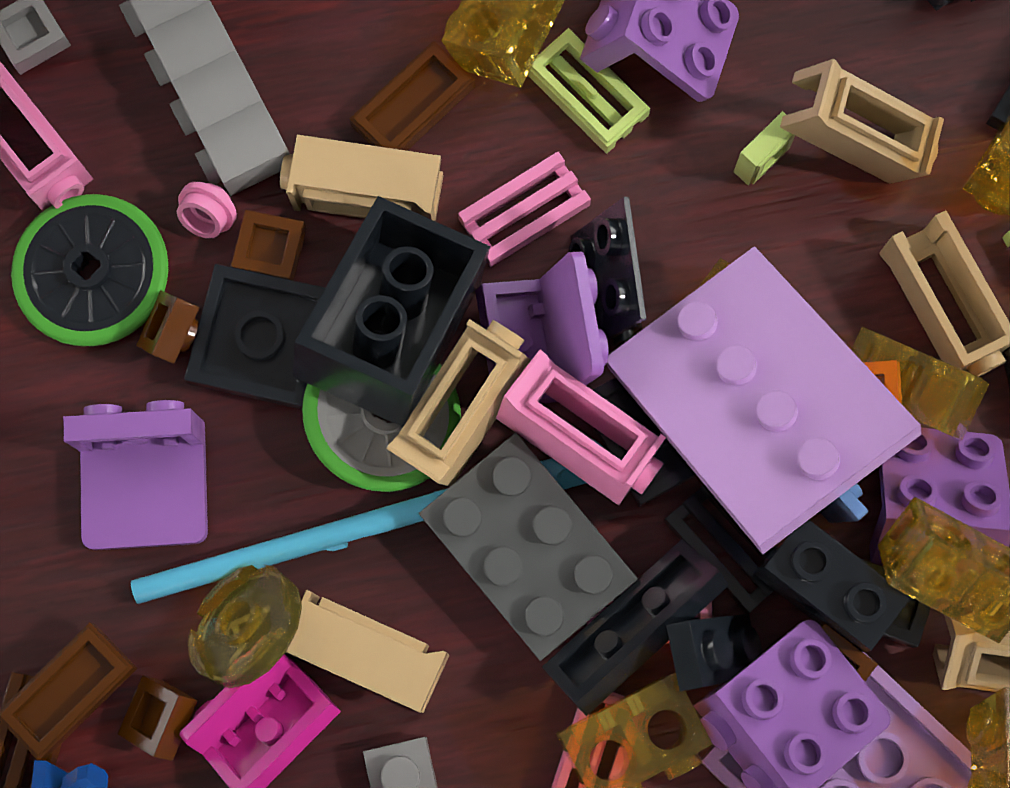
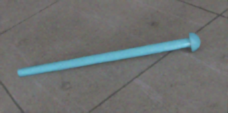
(327, 537)

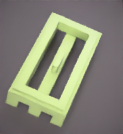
(620, 126)

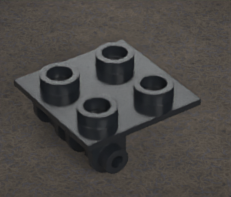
(613, 257)

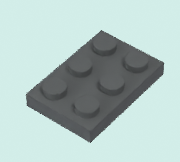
(528, 546)

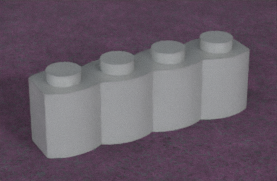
(212, 90)

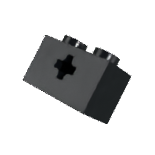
(832, 586)

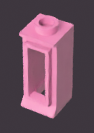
(59, 174)
(568, 445)

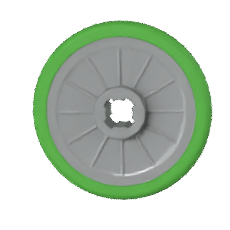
(356, 443)

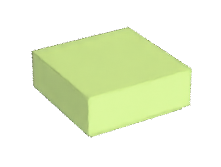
(763, 151)

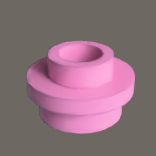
(205, 209)

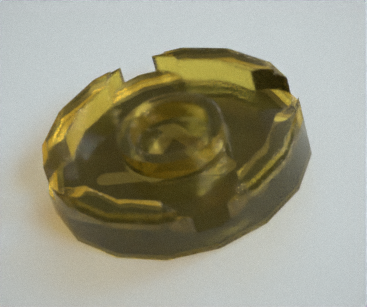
(245, 626)

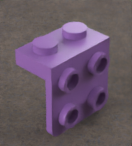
(676, 37)
(551, 316)
(140, 475)
(952, 475)
(794, 712)

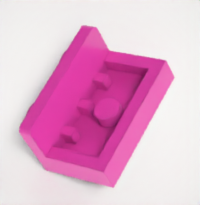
(260, 726)

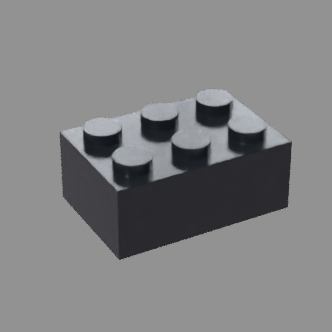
(390, 311)

